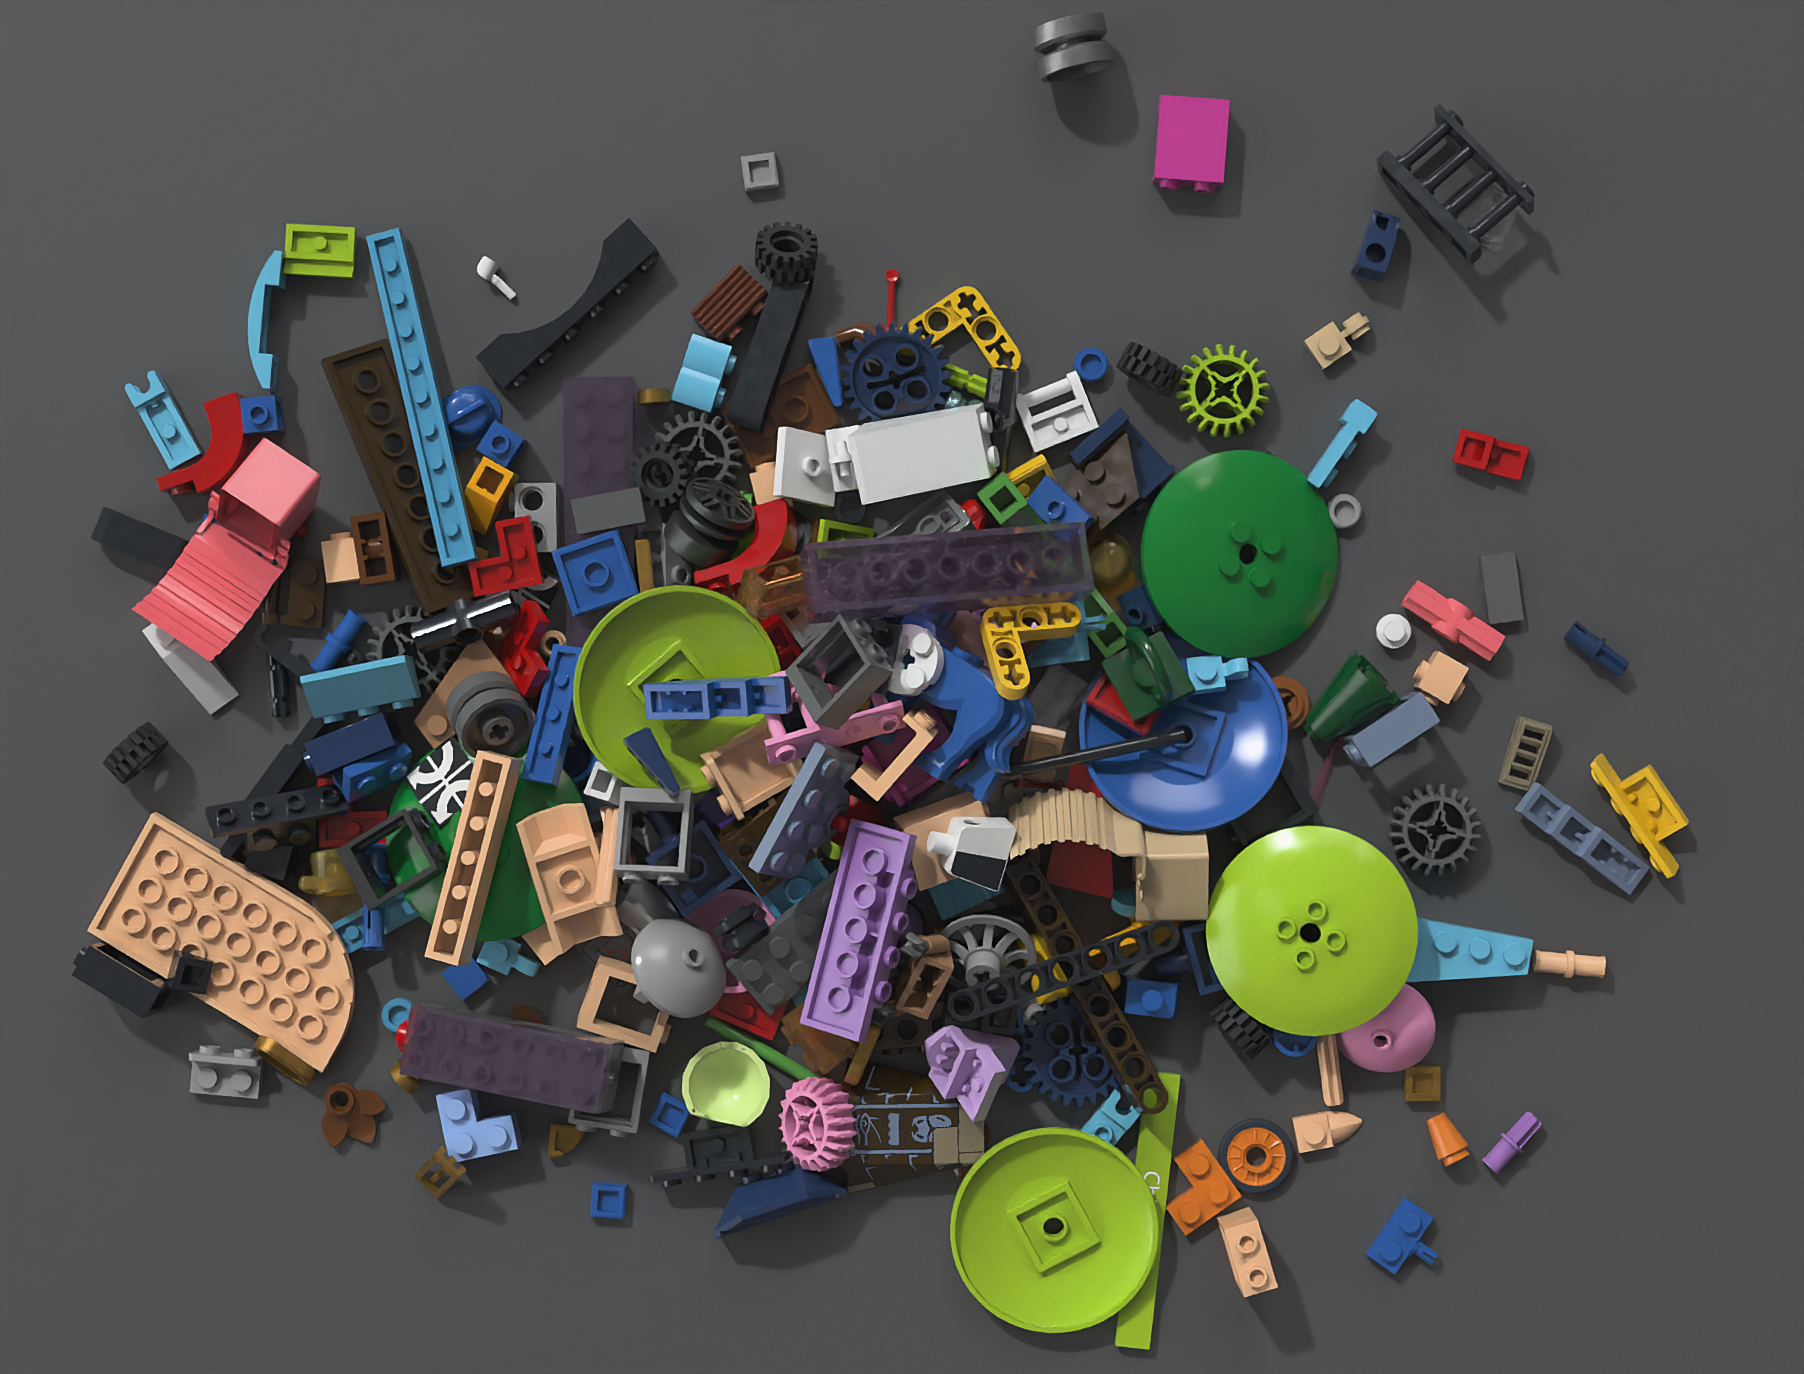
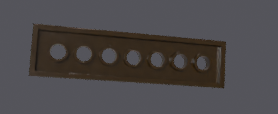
(382, 466)

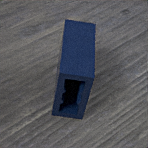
(352, 743)

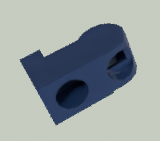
(1376, 246)

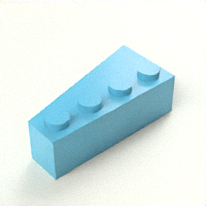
(1465, 952)

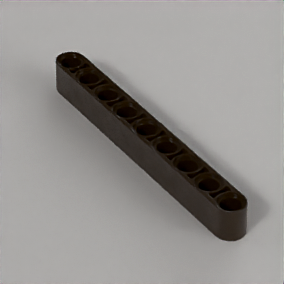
(1094, 988)

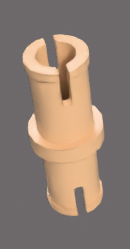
(1569, 964)

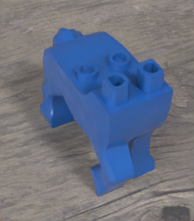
(982, 717)

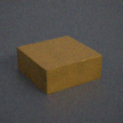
(1422, 1083)

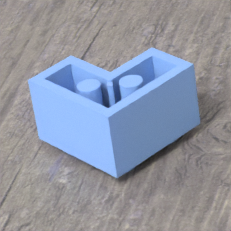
(469, 1133)

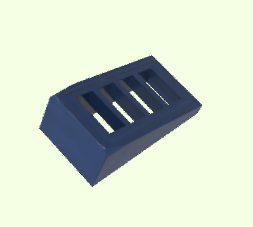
(648, 753)

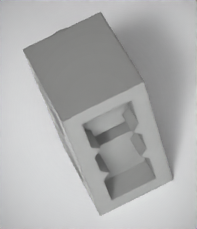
(546, 517)

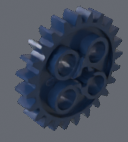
(885, 348)
(1044, 1053)

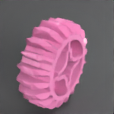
(817, 1124)

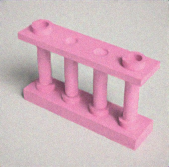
(862, 725)

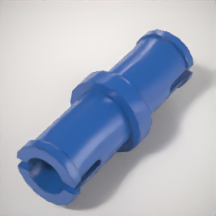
(339, 642)

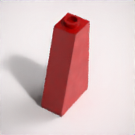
(1076, 863)

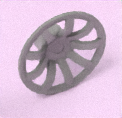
(983, 961)

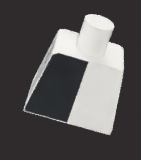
(974, 849)

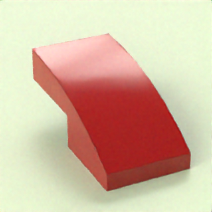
(1490, 455)

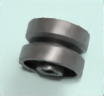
(1072, 47)

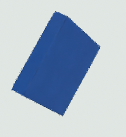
(595, 573)

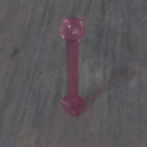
(1315, 792)

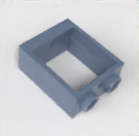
(1389, 730)

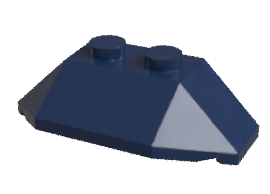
(775, 1195)

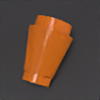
(1447, 1140)

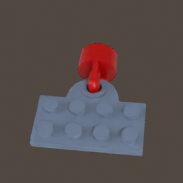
(813, 812)

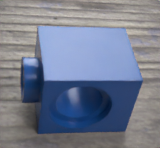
(262, 416)
(502, 445)

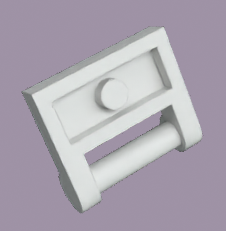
(1060, 422)

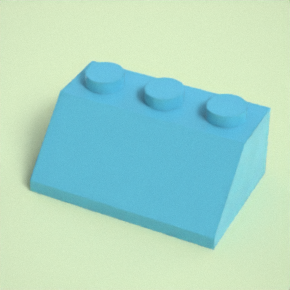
(362, 688)

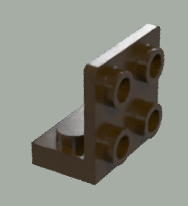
(743, 838)

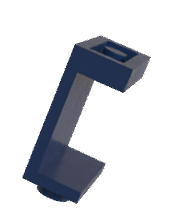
(1151, 467)

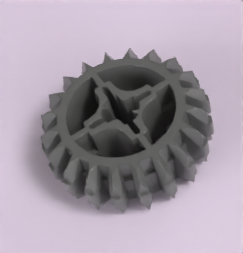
(702, 428)
(401, 638)
(1432, 845)

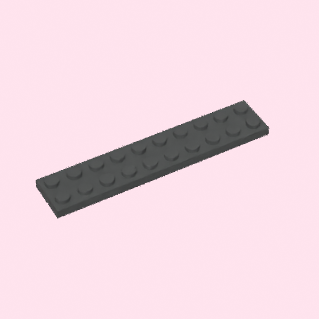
(785, 955)

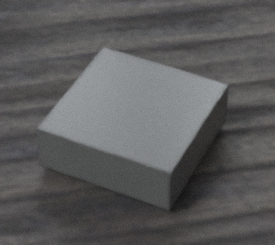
(760, 172)

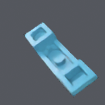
(270, 278)

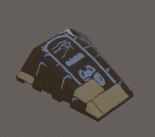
(905, 1129)

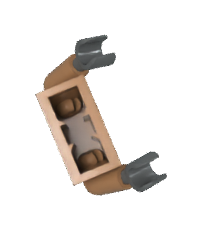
(923, 978)

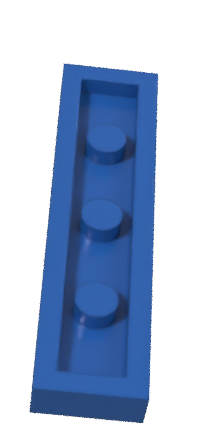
(553, 719)

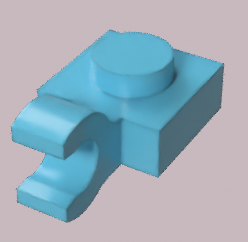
(1210, 674)
(505, 955)

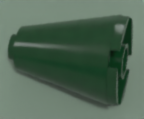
(1349, 700)

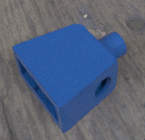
(1148, 996)

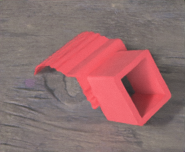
(219, 572)

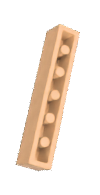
(473, 857)

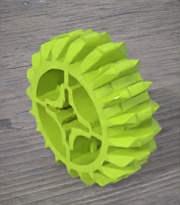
(1233, 402)

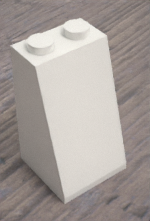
(922, 452)

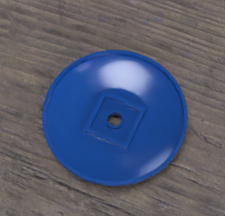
(1216, 775)

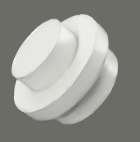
(1393, 631)

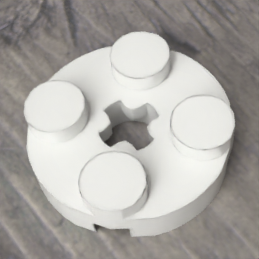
(927, 664)

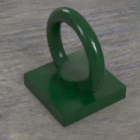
(1146, 675)

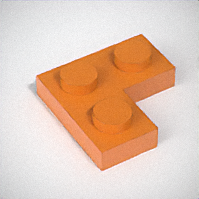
(1209, 1191)

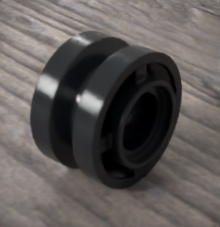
(740, 927)

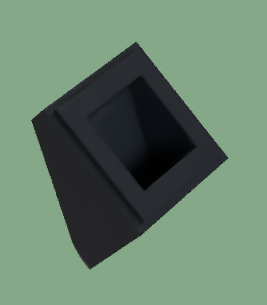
(189, 972)

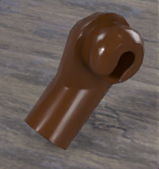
(848, 334)

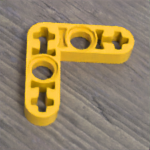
(958, 317)
(1010, 637)

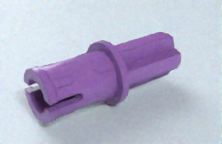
(1512, 1142)

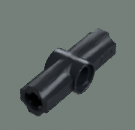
(1001, 400)
(464, 621)

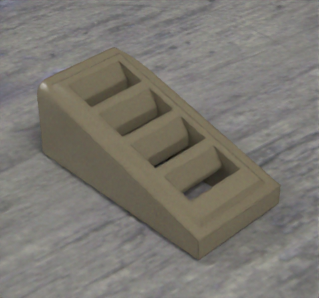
(1537, 758)

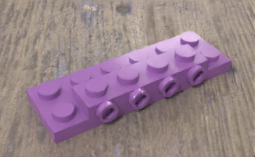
(861, 930)

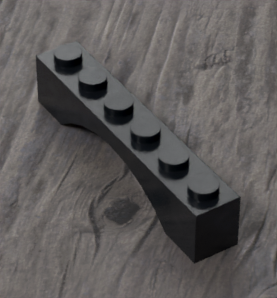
(515, 354)

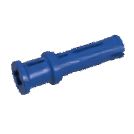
(375, 920)

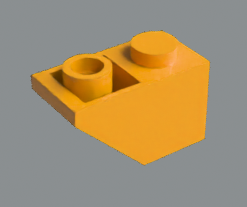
(487, 493)

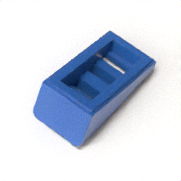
(827, 361)

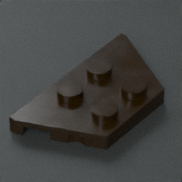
(1106, 487)

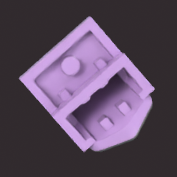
(970, 1066)

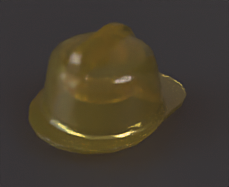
(1112, 567)

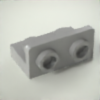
(667, 565)
(226, 1073)

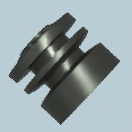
(708, 522)

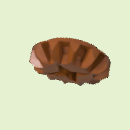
(1298, 704)

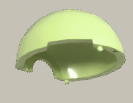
(726, 1084)

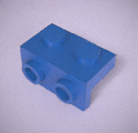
(374, 772)

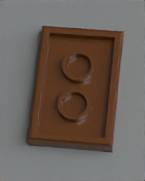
(798, 405)

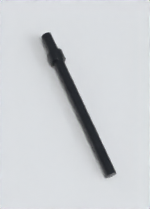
(1021, 769)

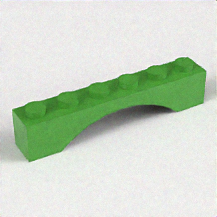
(1013, 510)

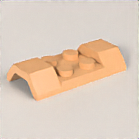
(564, 873)

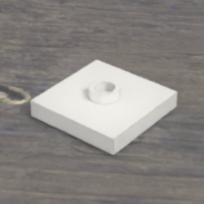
(803, 468)

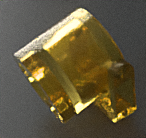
(329, 876)

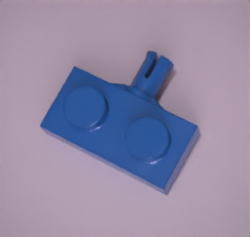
(1402, 1237)

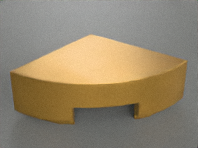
(563, 1139)

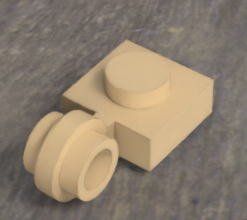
(1330, 344)

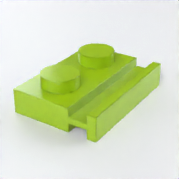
(320, 251)

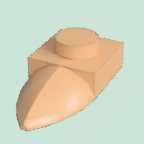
(1323, 1129)

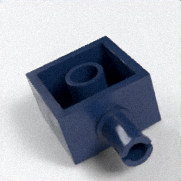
(709, 864)
(1192, 959)

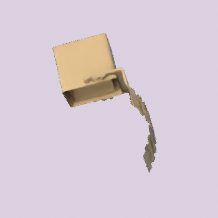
(1166, 866)

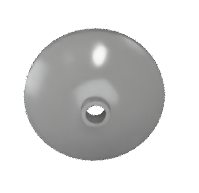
(668, 974)

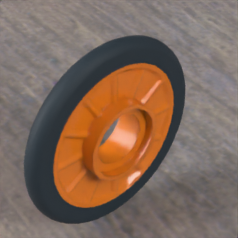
(1251, 1134)

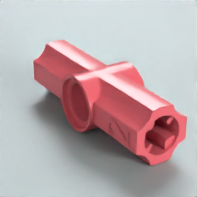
(1453, 620)

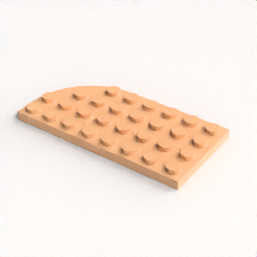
(272, 952)

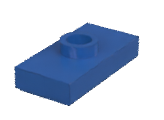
(1057, 505)

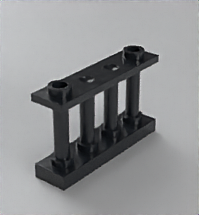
(1444, 216)

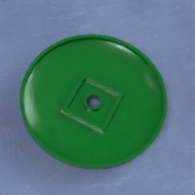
(1195, 545)
(512, 899)

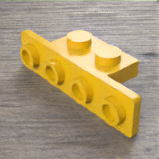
(1646, 807)

